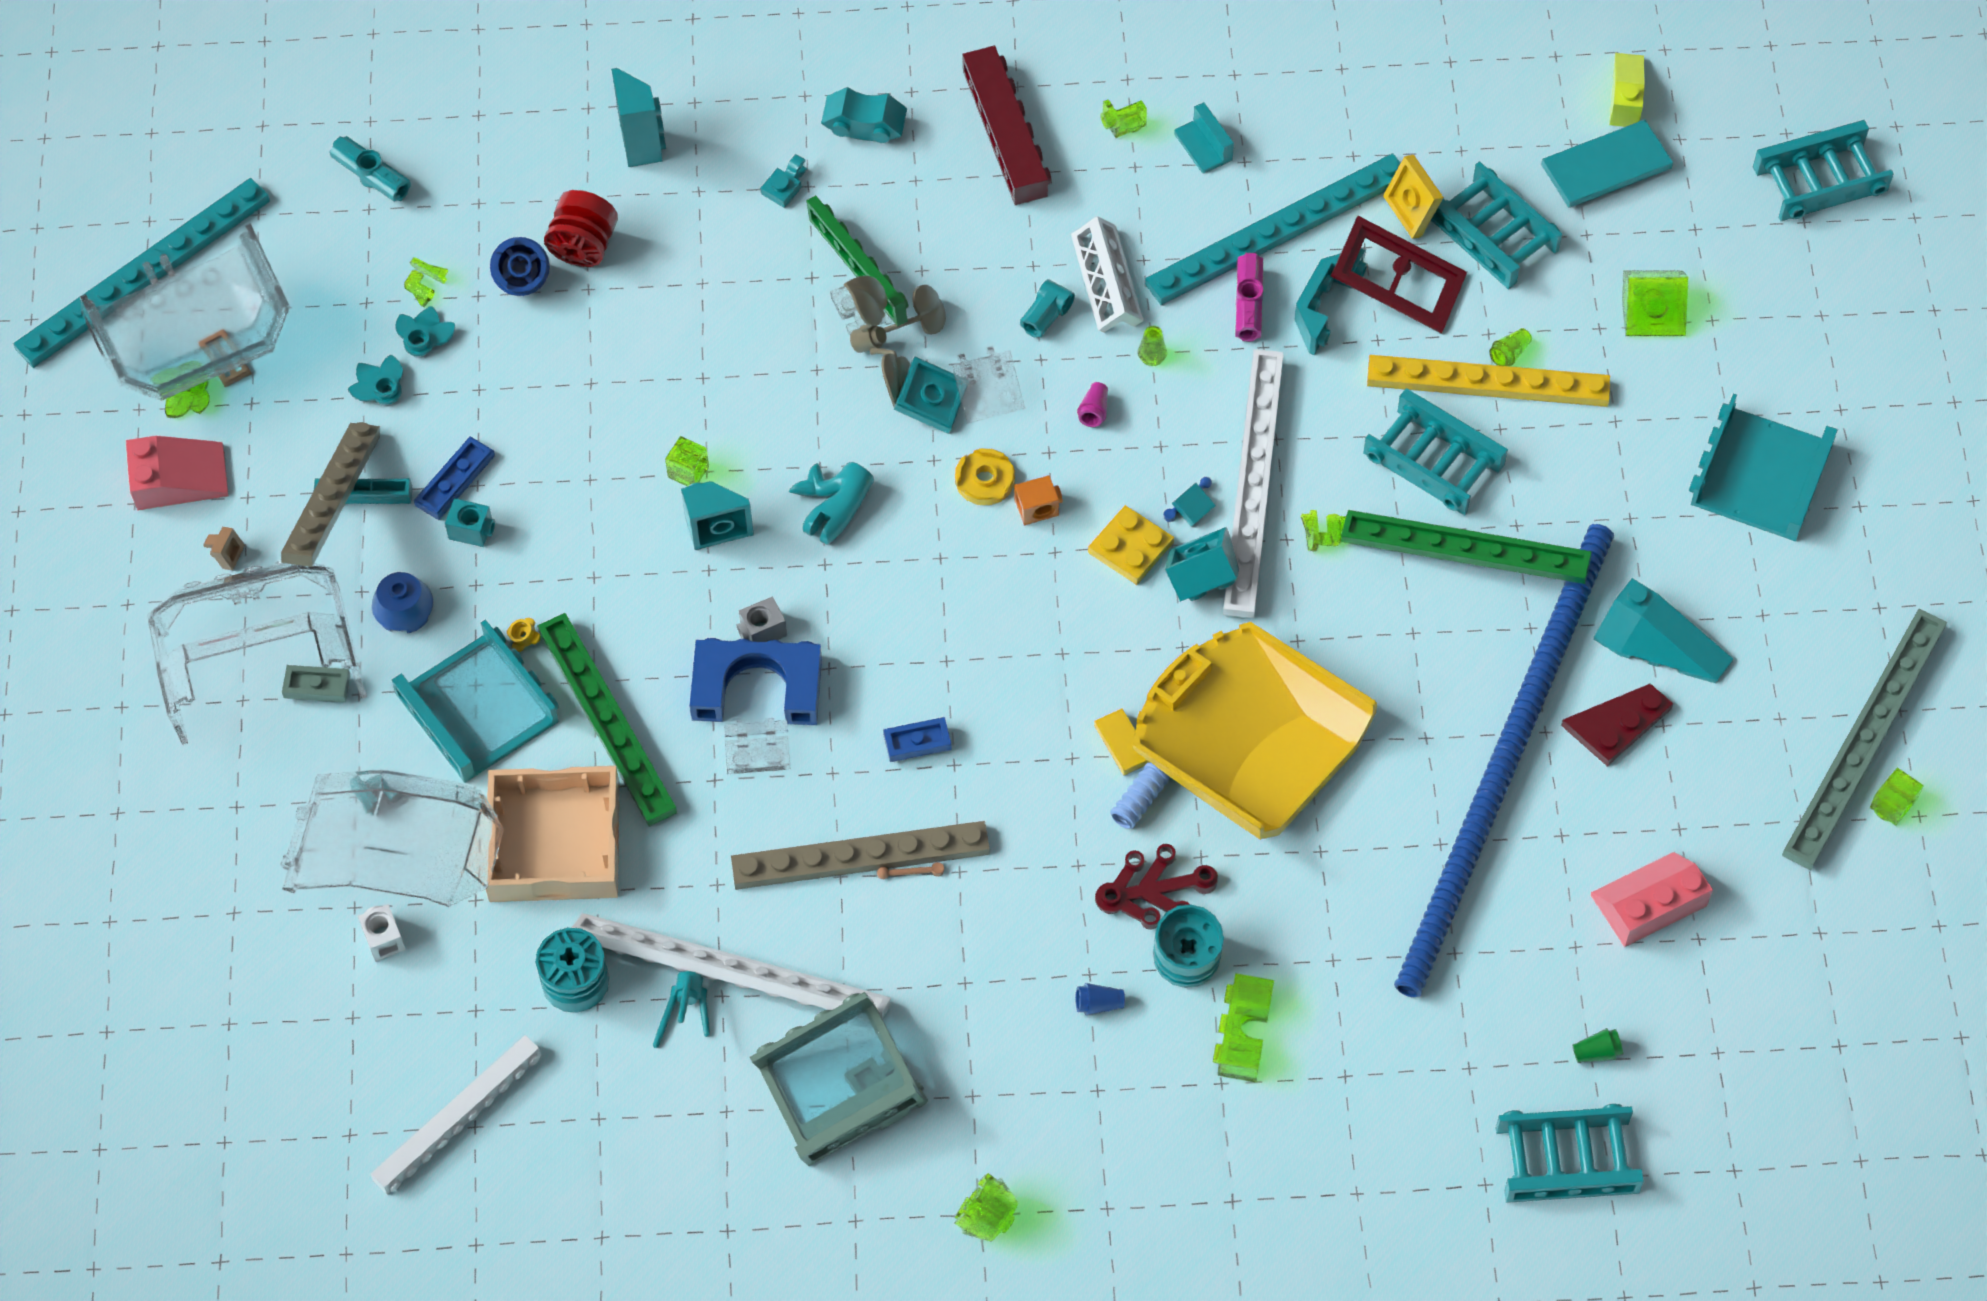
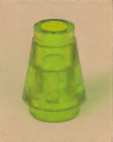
(1152, 347)
(1509, 348)

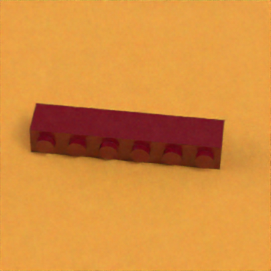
(1006, 125)

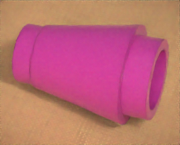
(1094, 405)

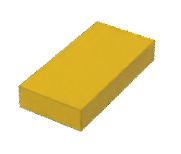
(1118, 737)

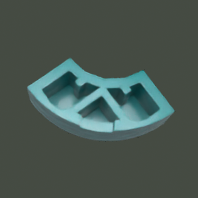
(864, 116)

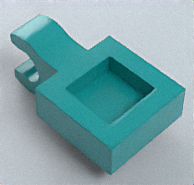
(782, 185)

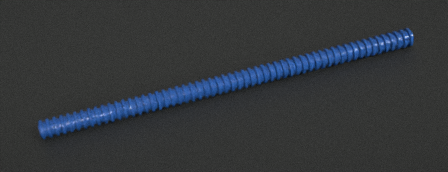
(1500, 770)

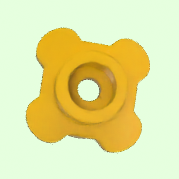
(520, 627)

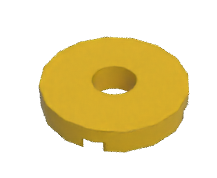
(988, 491)

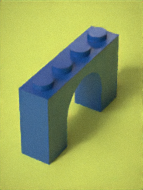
(720, 661)

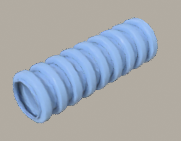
(1139, 796)

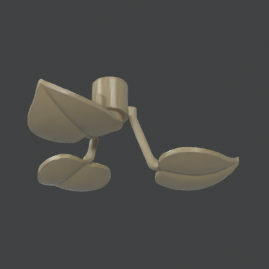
(870, 302)

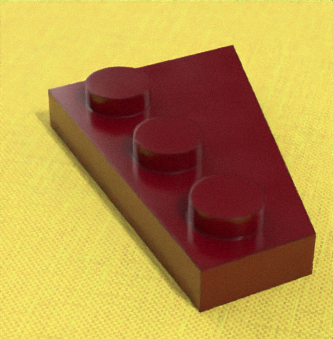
(1619, 722)

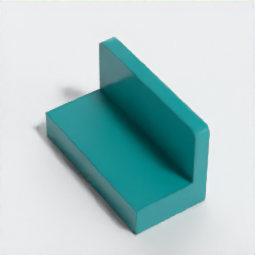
(1205, 140)

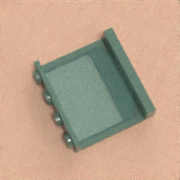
(837, 1077)

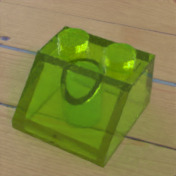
(1655, 302)

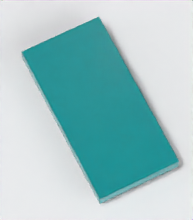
(1606, 163)

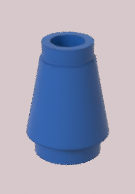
(1098, 999)

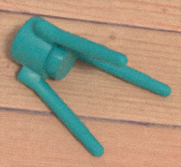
(686, 992)

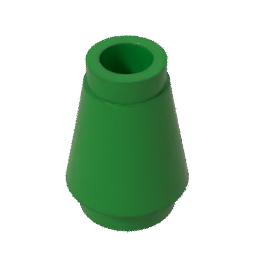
(1598, 1047)

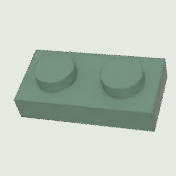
(316, 683)

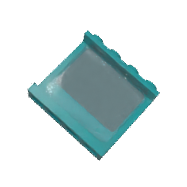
(478, 703)

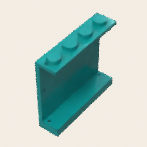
(1760, 471)

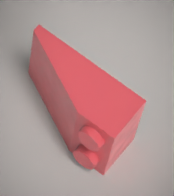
(175, 470)

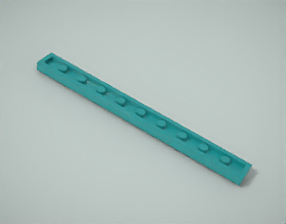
(1273, 230)
(130, 278)

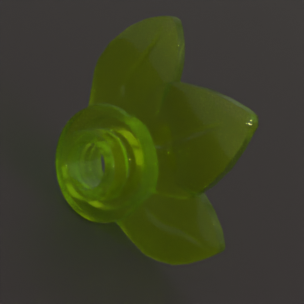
(195, 398)

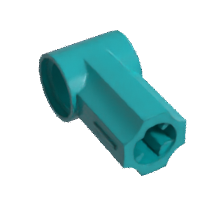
(1050, 302)

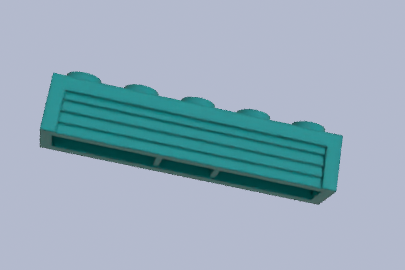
(379, 491)

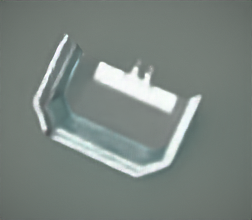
(156, 332)

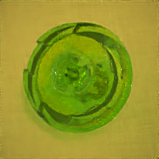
(987, 1209)

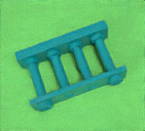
(1825, 146)
(1485, 249)
(1437, 425)
(1556, 1183)

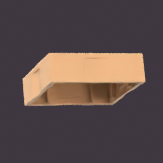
(556, 833)

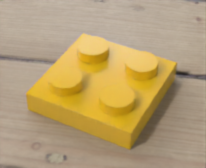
(1413, 196)
(1130, 544)

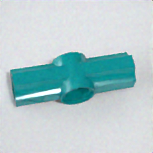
(370, 168)

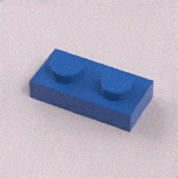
(917, 739)

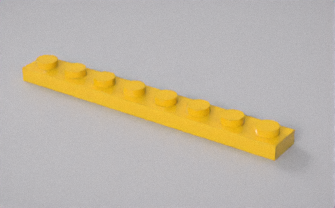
(1488, 380)

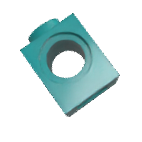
(464, 512)

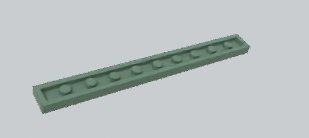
(1864, 739)

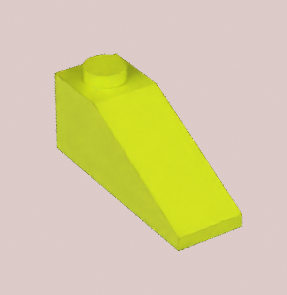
(1627, 89)

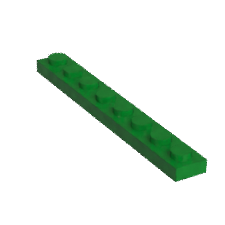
(1466, 546)
(607, 719)

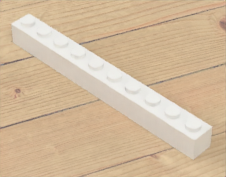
(455, 1115)

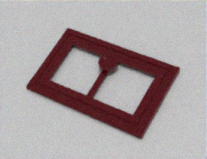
(1409, 253)

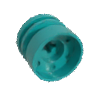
(1188, 929)
(572, 986)

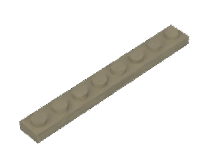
(330, 495)
(860, 855)

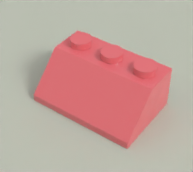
(1653, 897)

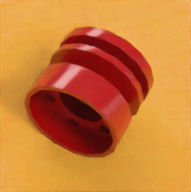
(580, 228)

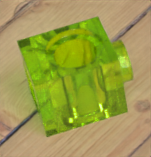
(687, 462)
(1896, 796)

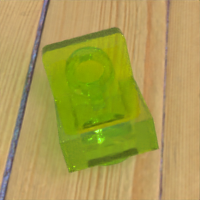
(1124, 120)

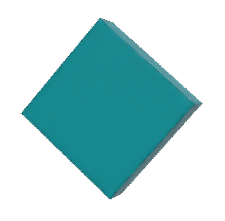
(1193, 504)

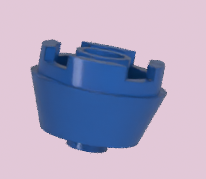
(519, 266)
(402, 602)

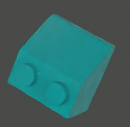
(715, 514)
(1202, 565)

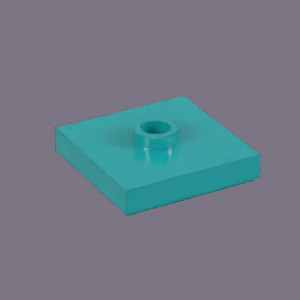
(929, 395)

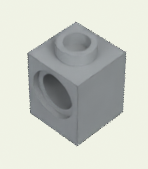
(766, 612)

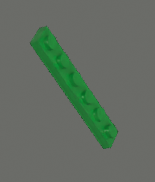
(853, 256)

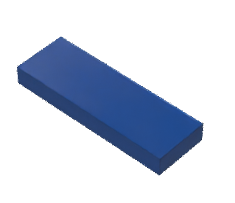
(454, 478)

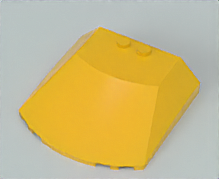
(1251, 727)

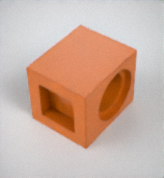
(1037, 499)

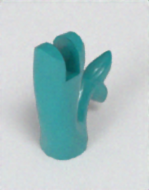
(845, 493)

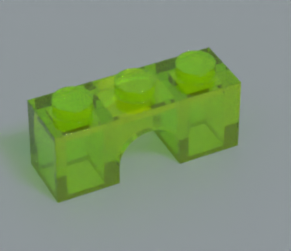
(1249, 1001)

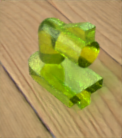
(412, 283)
(1315, 538)

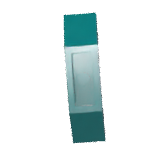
(1311, 323)

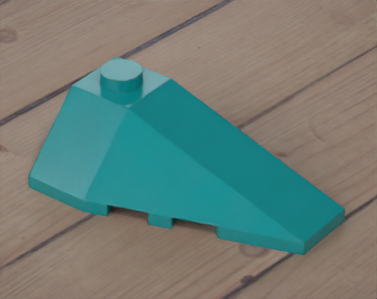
(1653, 630)

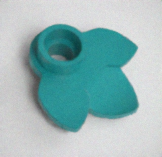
(424, 329)
(376, 380)

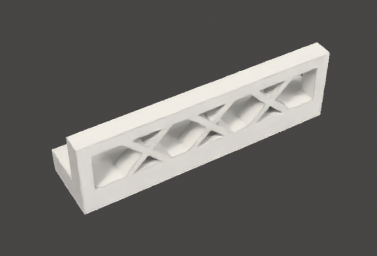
(1111, 268)

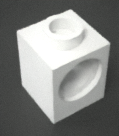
(385, 943)

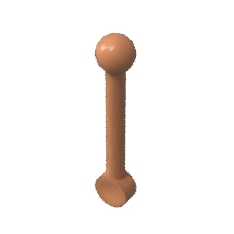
(937, 870)

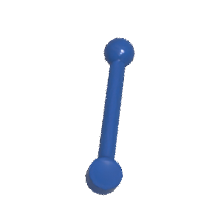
(1170, 514)

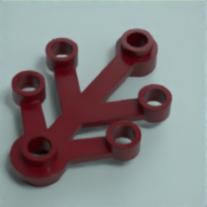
(1150, 888)

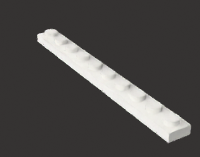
(1254, 480)
(722, 965)

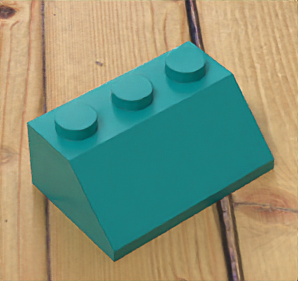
(638, 119)

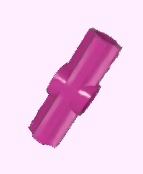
(1249, 310)

